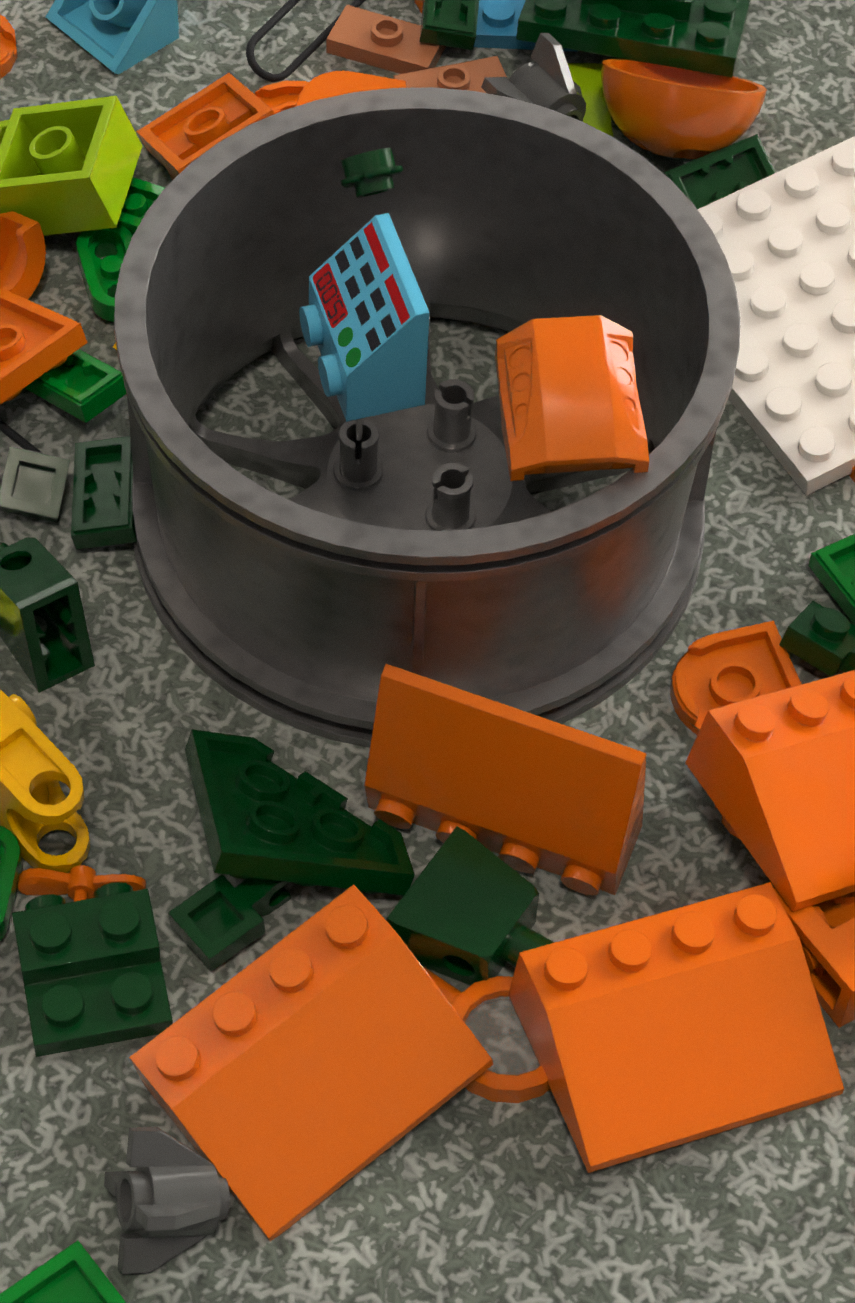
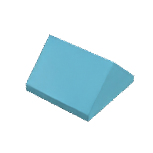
(117, 30)

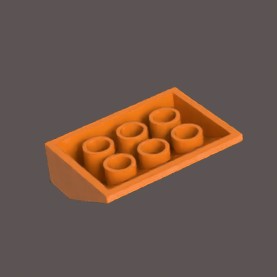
(505, 778)
(787, 783)
(676, 1025)
(311, 1061)

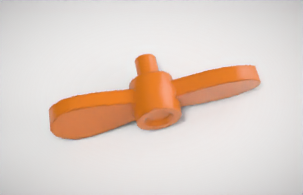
(78, 883)

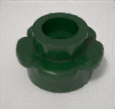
(370, 172)

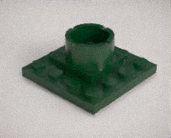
(661, 32)

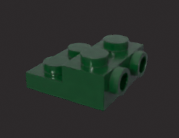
(91, 969)

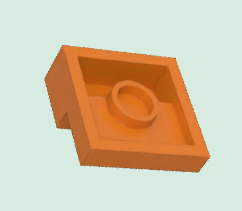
(201, 123)

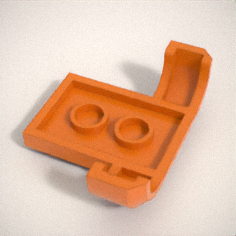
(30, 334)

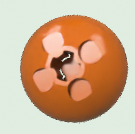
(677, 108)

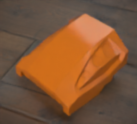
(570, 397)

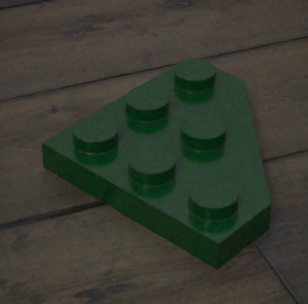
(279, 826)

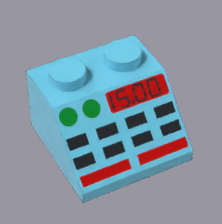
(369, 324)

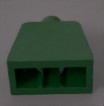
(40, 586)
(468, 912)

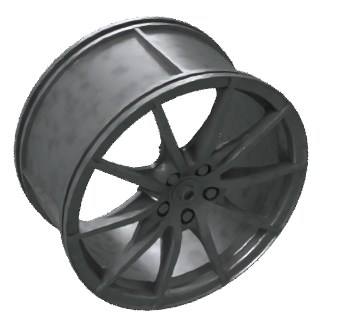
(409, 517)

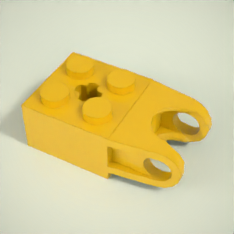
(31, 788)

